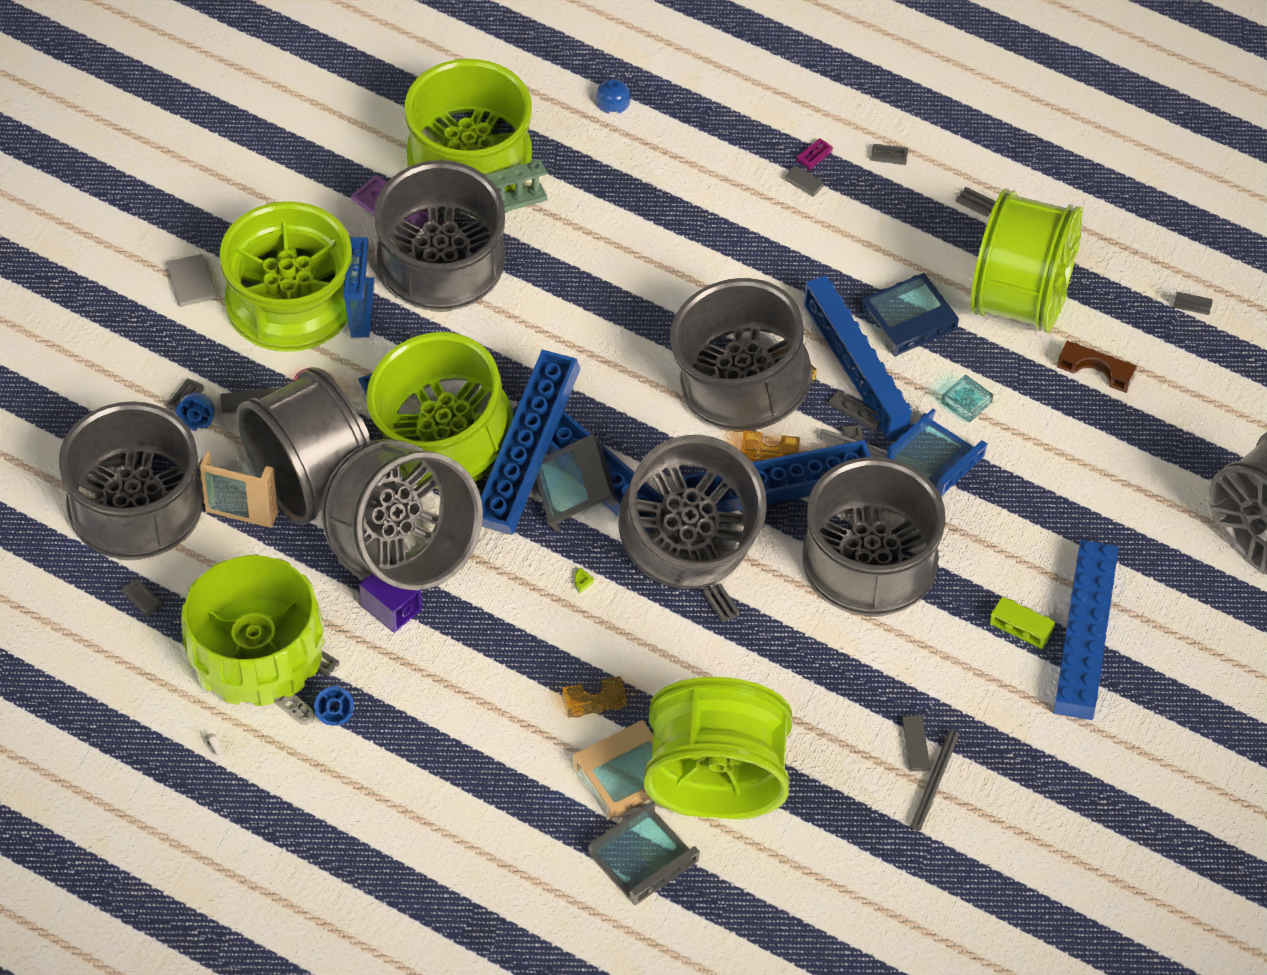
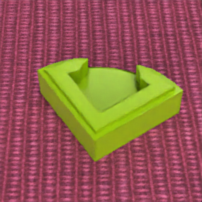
(582, 580)

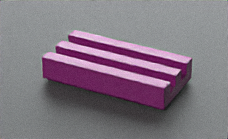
(816, 156)

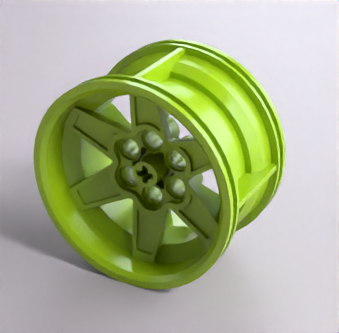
(289, 304)
(718, 748)

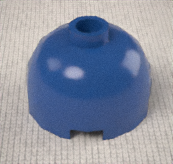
(612, 96)
(196, 410)
(341, 710)

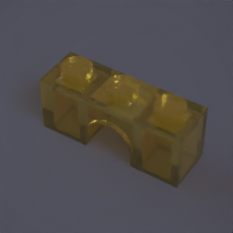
(756, 450)
(580, 703)

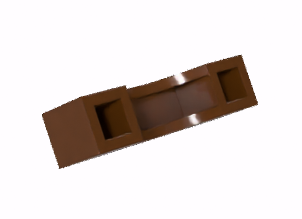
(1077, 357)

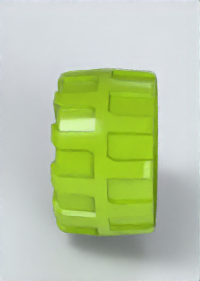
(252, 629)

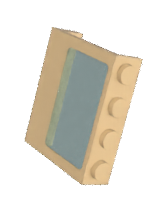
(239, 494)
(618, 767)

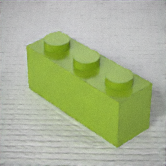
(1022, 622)

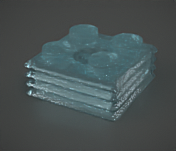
(967, 398)

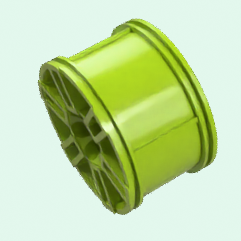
(463, 88)
(1026, 260)
(426, 363)

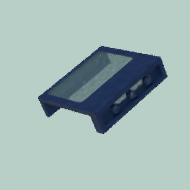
(911, 313)

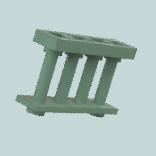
(516, 175)

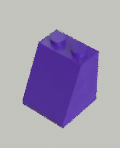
(389, 603)

